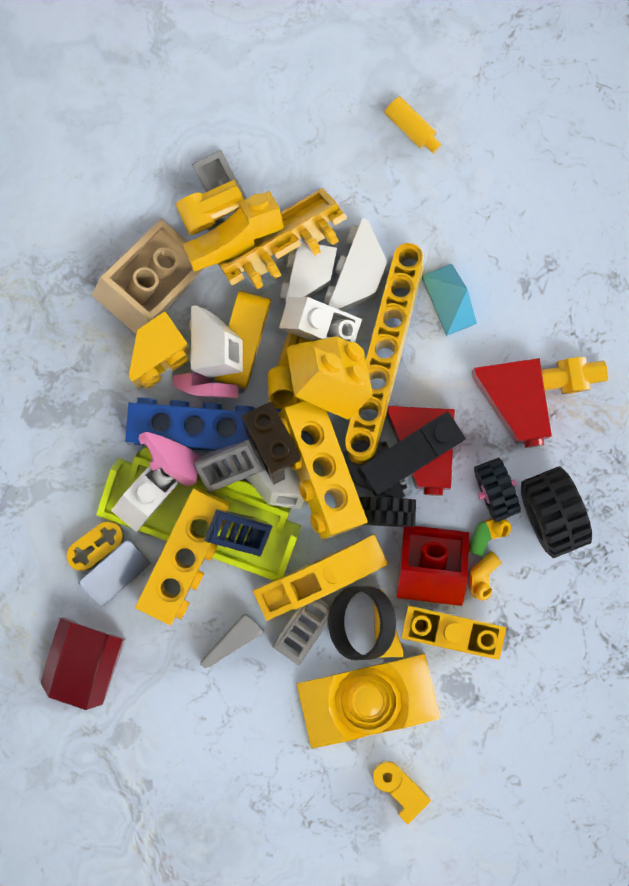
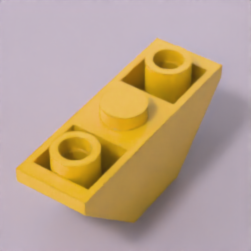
(453, 632)

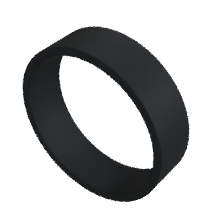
(337, 627)

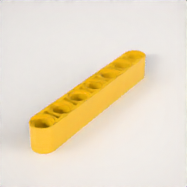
(386, 337)

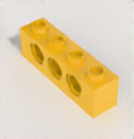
(336, 480)
(154, 598)

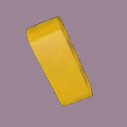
(248, 323)

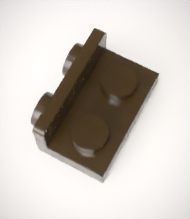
(271, 440)

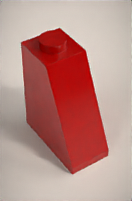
(517, 398)
(437, 474)

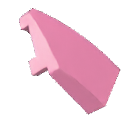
(201, 386)
(172, 457)

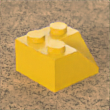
(330, 375)

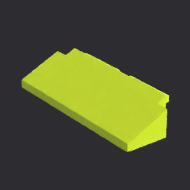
(244, 501)

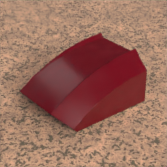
(80, 664)

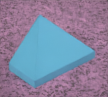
(450, 299)

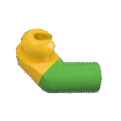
(487, 531)

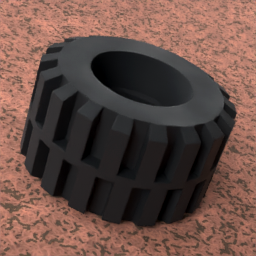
(556, 512)

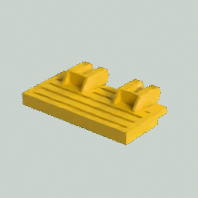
(303, 220)

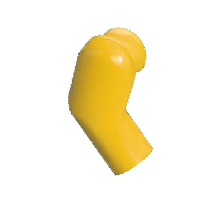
(479, 576)

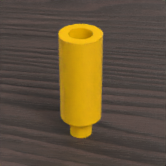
(412, 124)

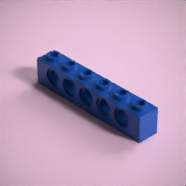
(142, 414)

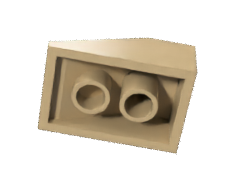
(146, 277)

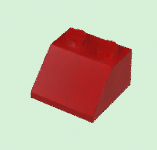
(433, 565)

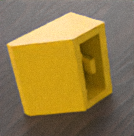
(156, 350)

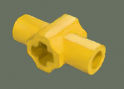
(574, 375)

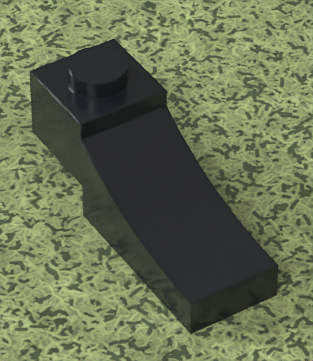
(412, 453)

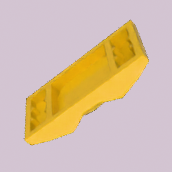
(368, 701)

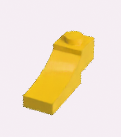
(236, 235)

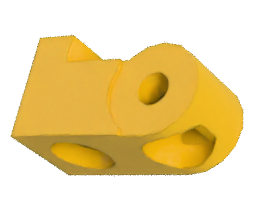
(392, 779)

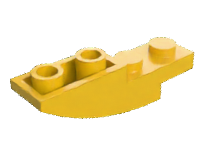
(320, 577)

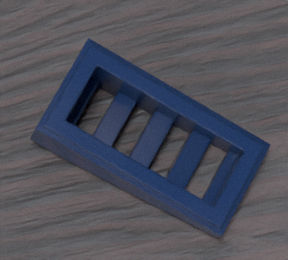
(256, 538)

